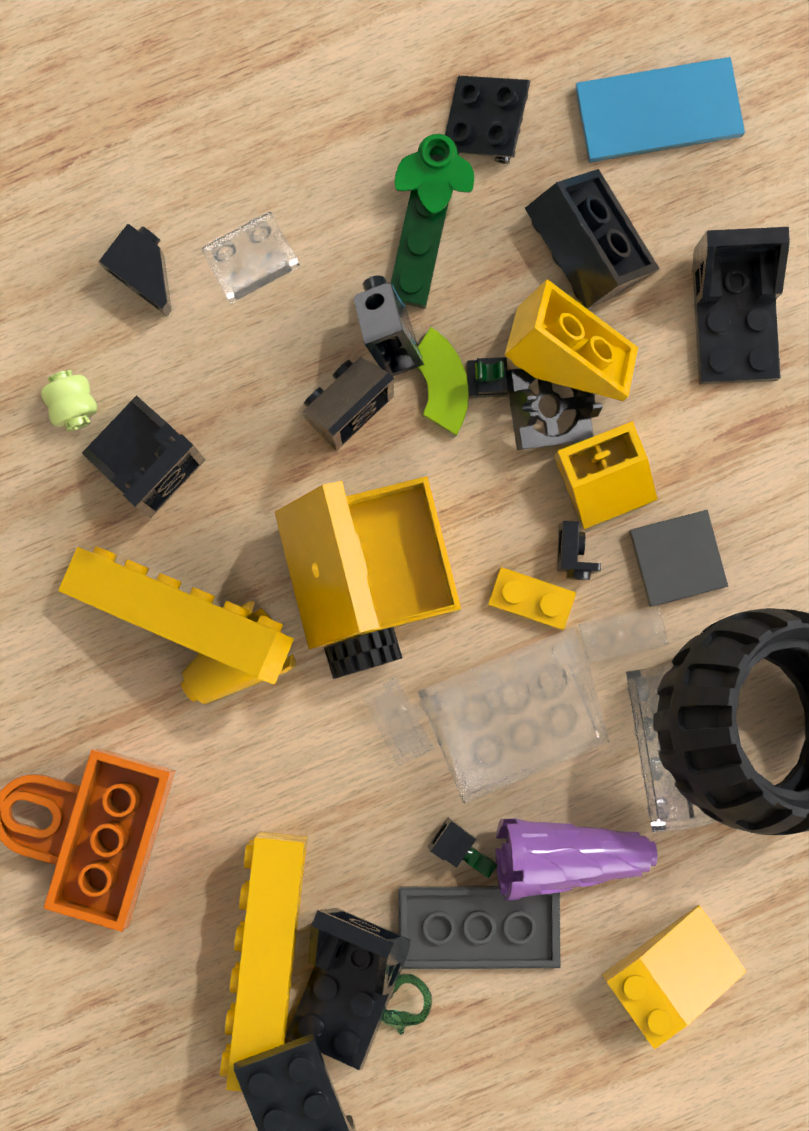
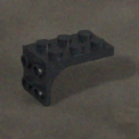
(291, 1089)

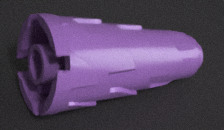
(560, 857)

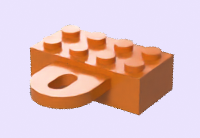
(96, 835)

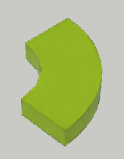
(445, 382)

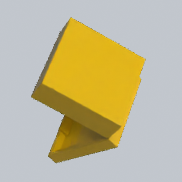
(366, 559)

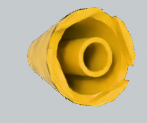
(211, 680)

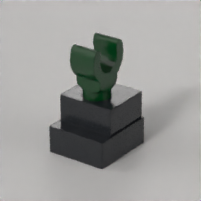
(487, 377)
(455, 844)

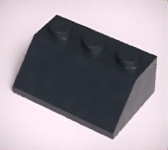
(591, 237)

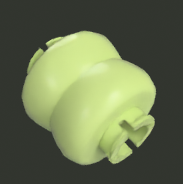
(69, 400)

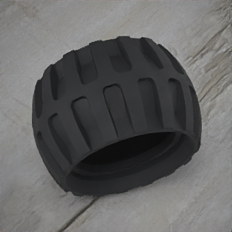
(700, 725)

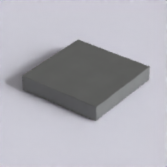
(678, 558)

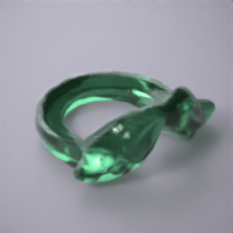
(403, 1019)

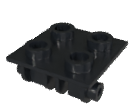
(487, 116)

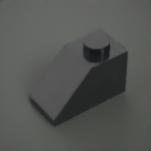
(140, 265)

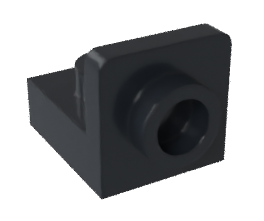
(570, 545)

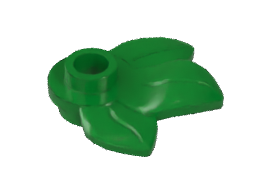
(434, 178)

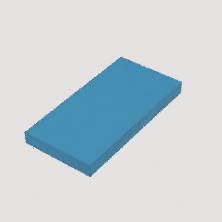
(659, 109)

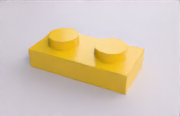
(532, 598)

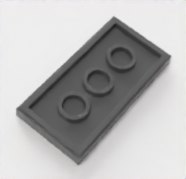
(478, 928)

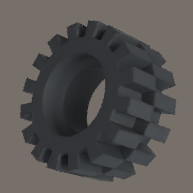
(363, 652)

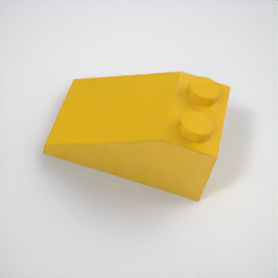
(570, 345)
(674, 976)

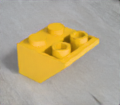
(607, 475)

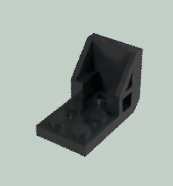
(735, 303)
(144, 456)
(349, 984)

